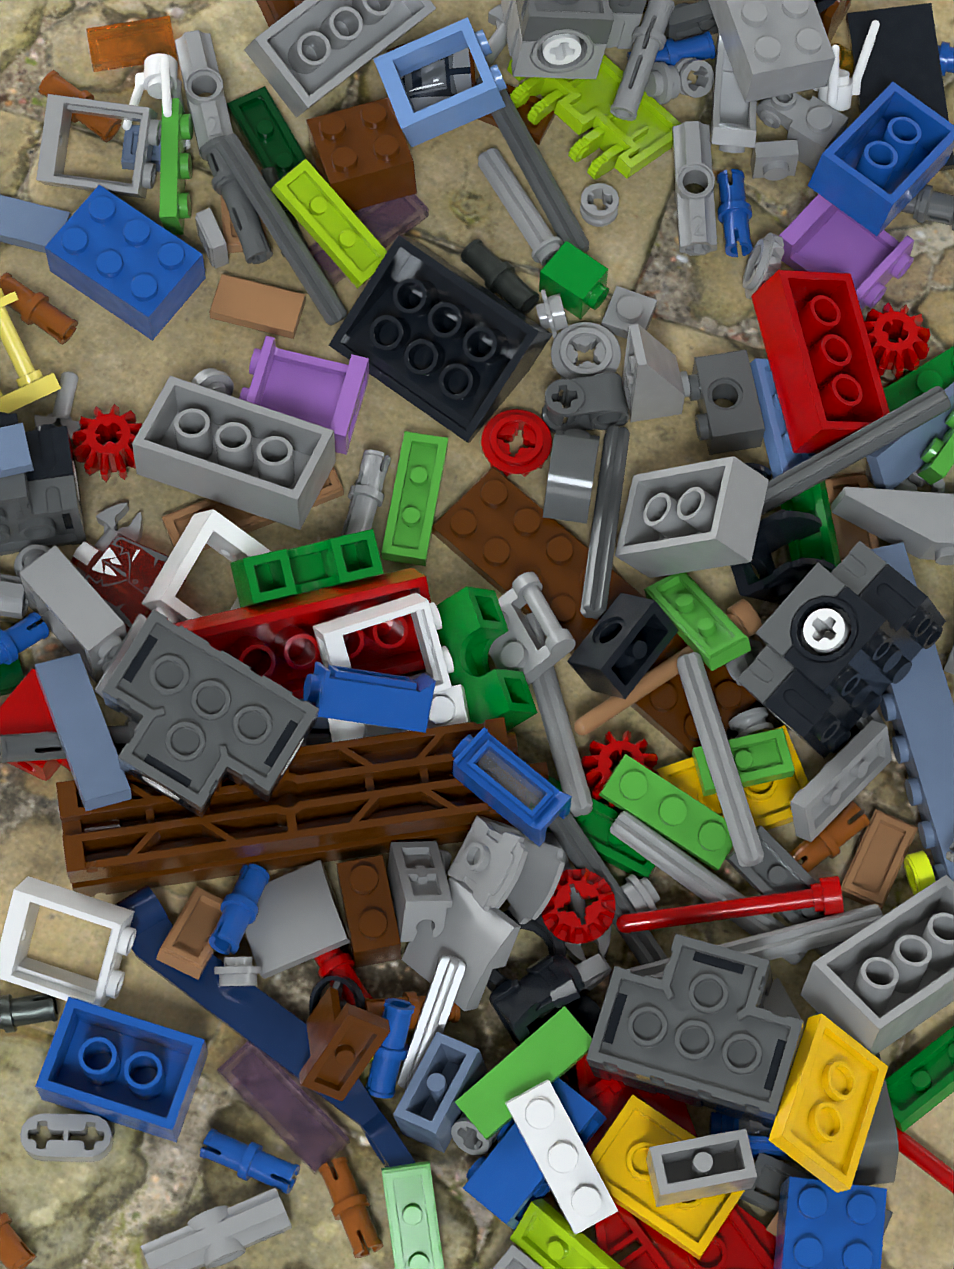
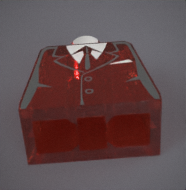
(121, 574)

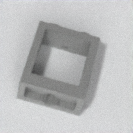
(56, 136)
(73, 611)

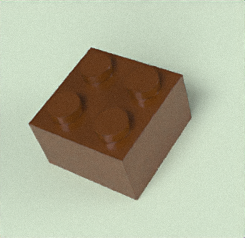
(363, 154)

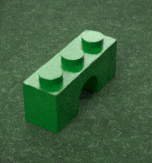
(306, 568)
(469, 628)

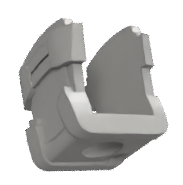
(507, 865)

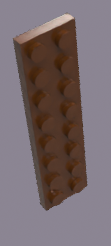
(505, 535)

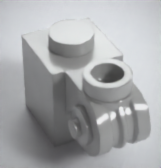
(808, 122)

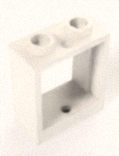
(204, 528)
(425, 621)
(51, 980)

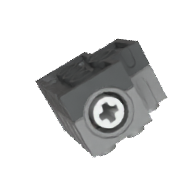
(567, 35)

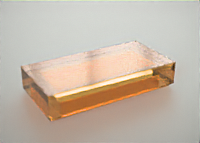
(130, 43)

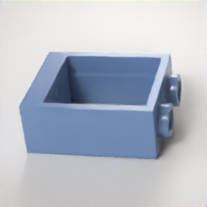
(450, 112)

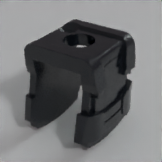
(773, 533)
(548, 984)

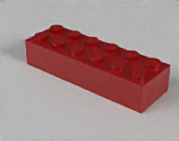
(280, 639)

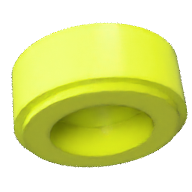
(918, 871)

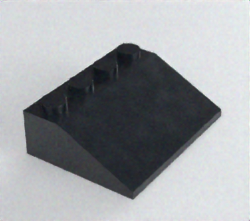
(439, 338)

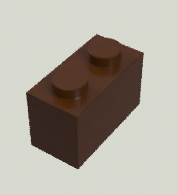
(369, 911)

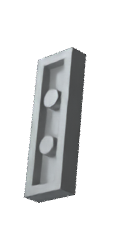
(841, 780)

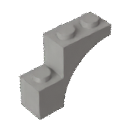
(731, 118)

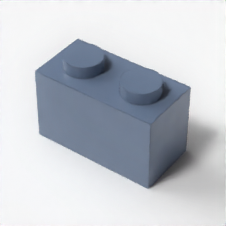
(441, 1078)

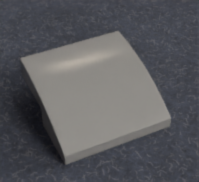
(296, 920)
(470, 935)

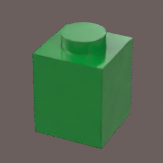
(576, 278)

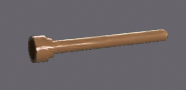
(740, 613)

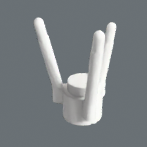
(160, 82)
(839, 86)

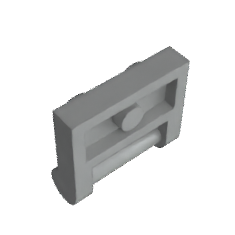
(519, 646)

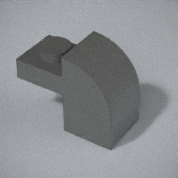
(571, 475)

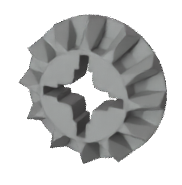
(762, 263)
(583, 337)

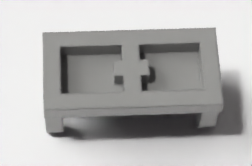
(418, 887)

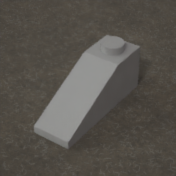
(652, 378)
(898, 516)

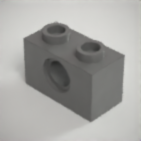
(727, 378)

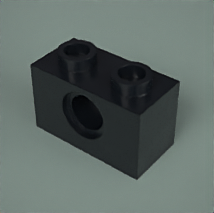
(623, 645)

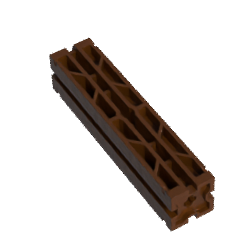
(328, 807)

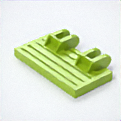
(587, 104)

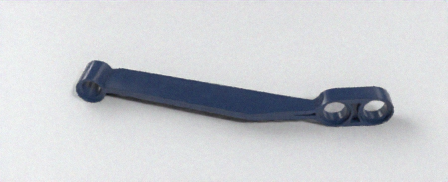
(256, 1020)

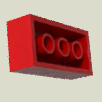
(819, 357)

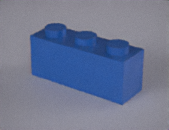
(510, 1175)

